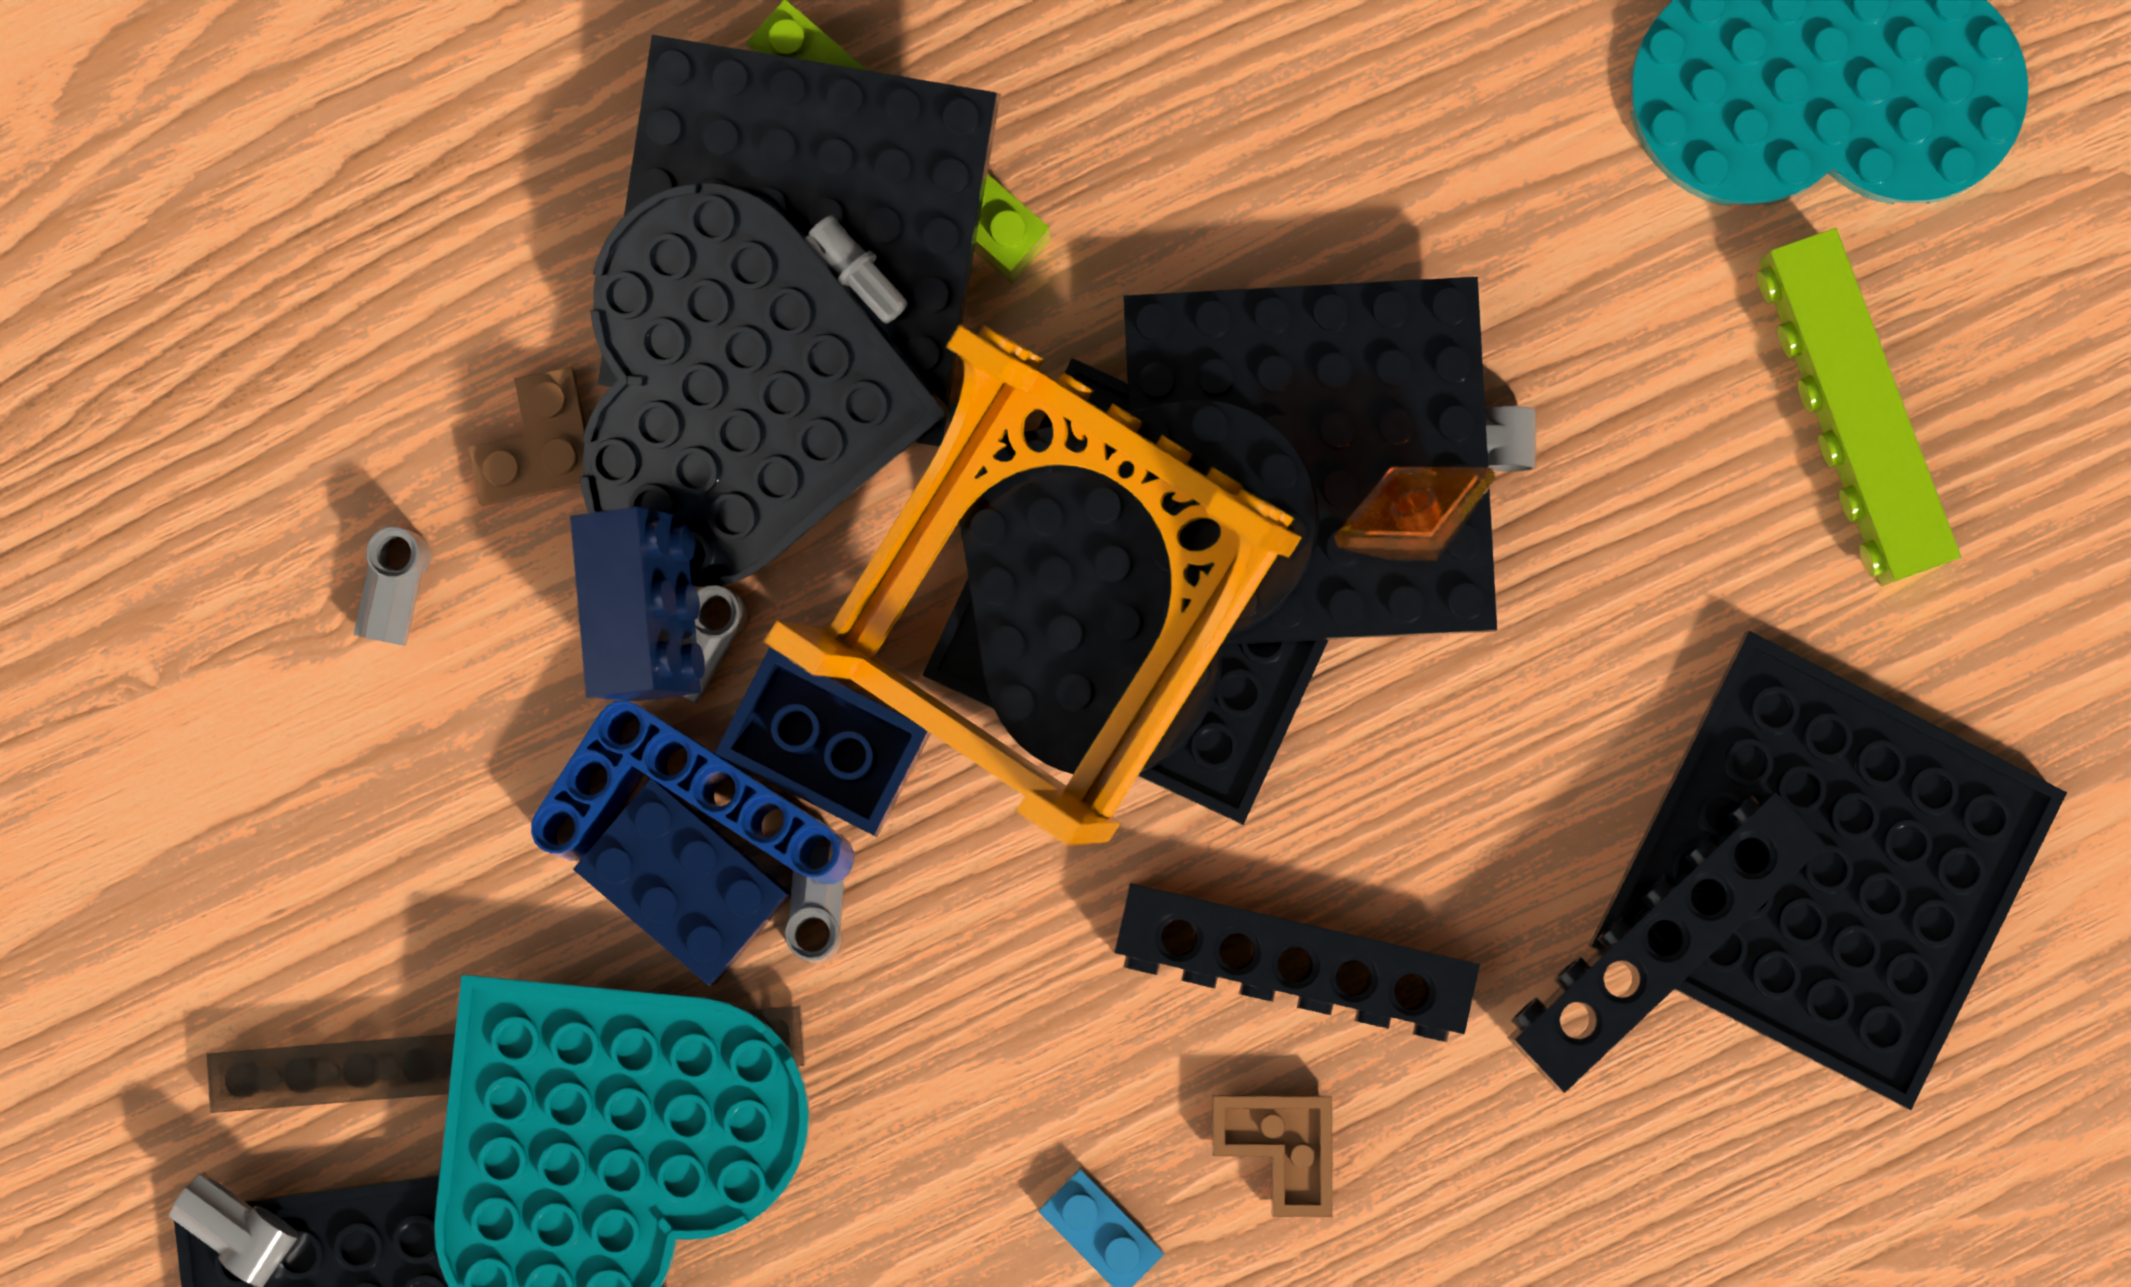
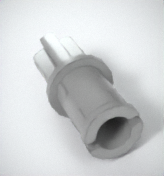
(856, 268)

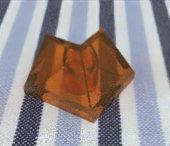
(1415, 512)

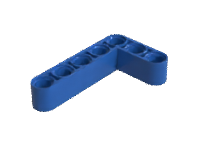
(695, 784)

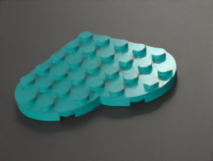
(1874, 92)
(606, 1132)

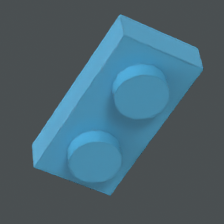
(1100, 1231)

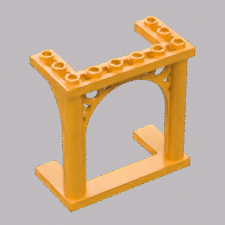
(996, 397)

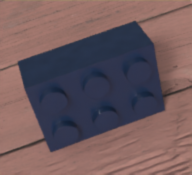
(636, 604)
(823, 742)
(682, 882)

